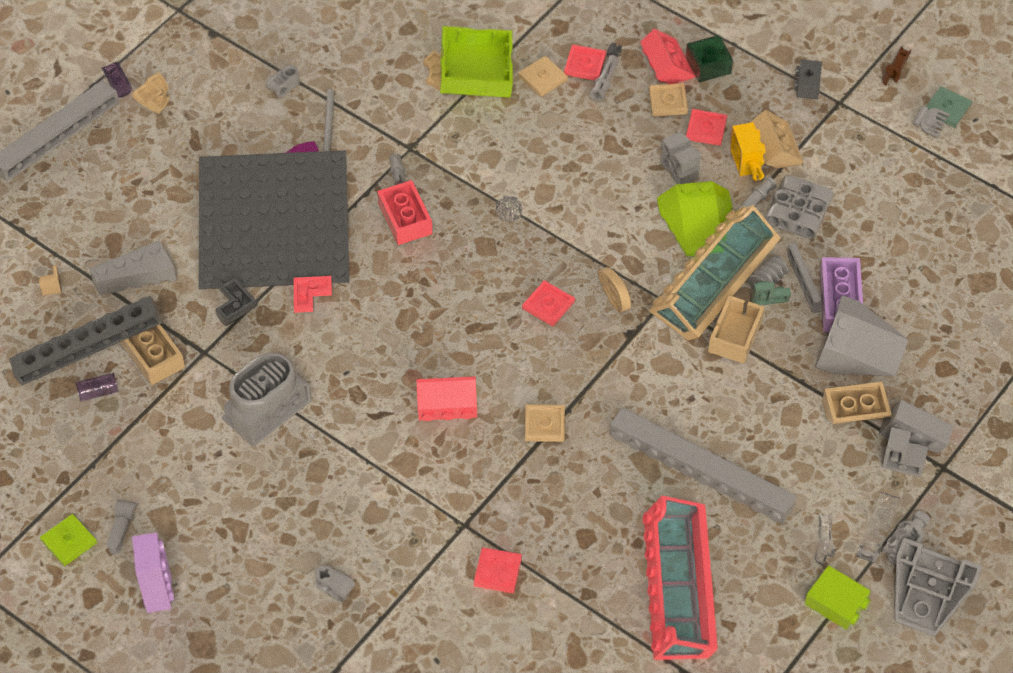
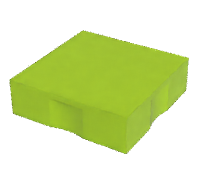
(476, 62)

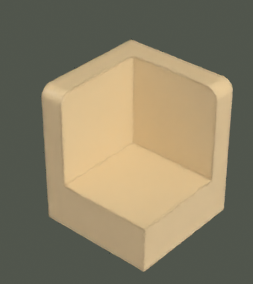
(50, 283)

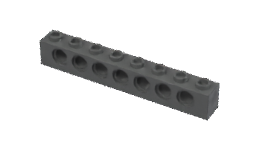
(79, 348)

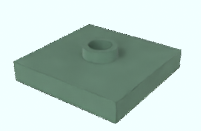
(951, 103)

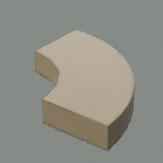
(432, 62)

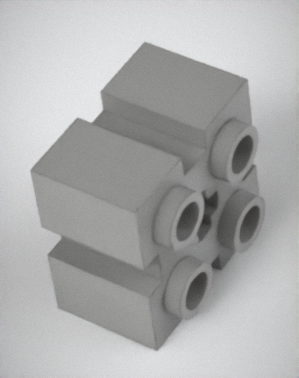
(680, 158)

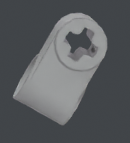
(284, 81)
(333, 583)

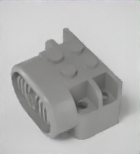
(265, 396)

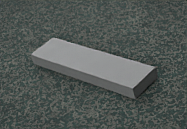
(804, 278)

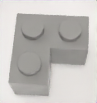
(902, 455)

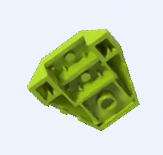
(694, 212)

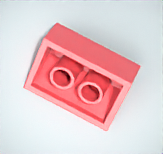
(666, 57)
(446, 398)

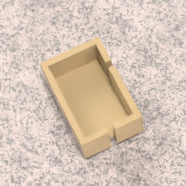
(734, 331)

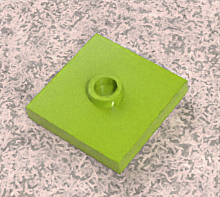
(68, 540)

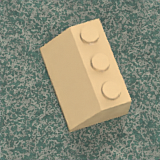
(778, 141)
(856, 403)

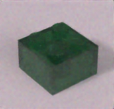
(709, 58)

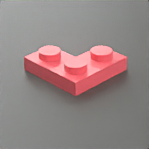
(308, 287)

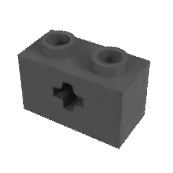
(809, 79)

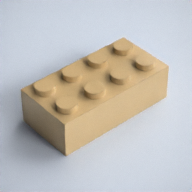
(154, 354)

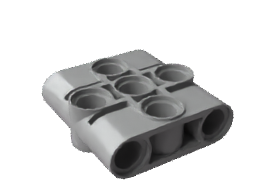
(799, 206)

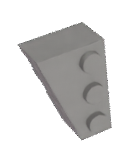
(924, 427)

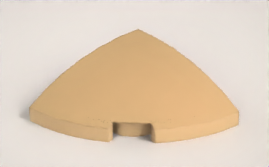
(153, 93)

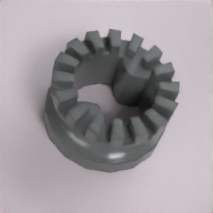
(614, 49)

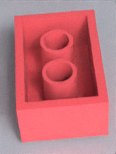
(405, 212)

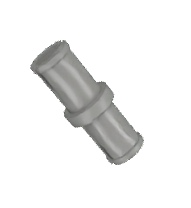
(397, 169)

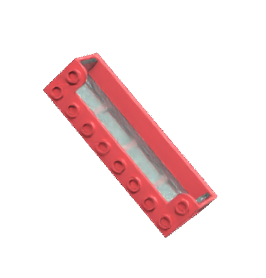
(679, 580)

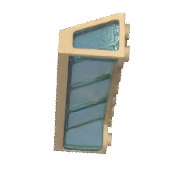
(715, 272)

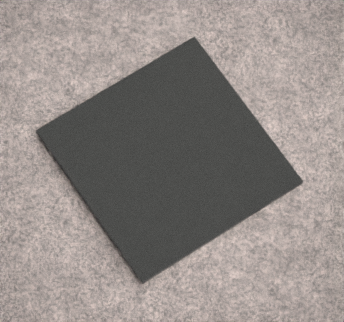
(273, 218)

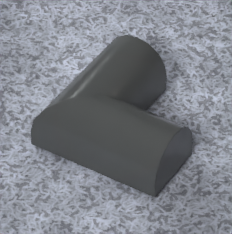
(239, 302)

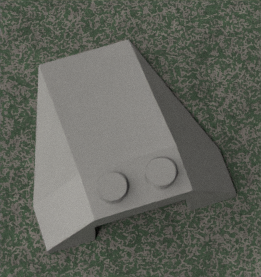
(861, 343)
(930, 586)

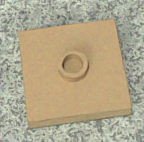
(543, 76)
(668, 99)
(544, 423)

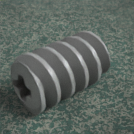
(770, 271)

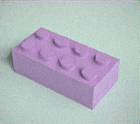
(838, 278)
(153, 572)

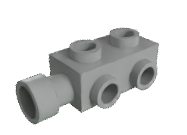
(906, 529)

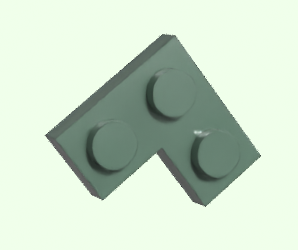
(765, 294)

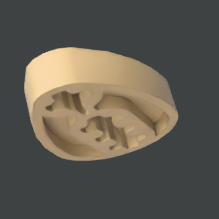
(614, 289)

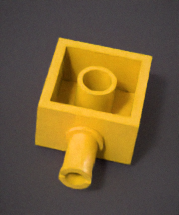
(747, 150)

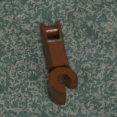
(894, 70)

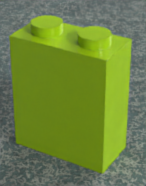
(838, 598)

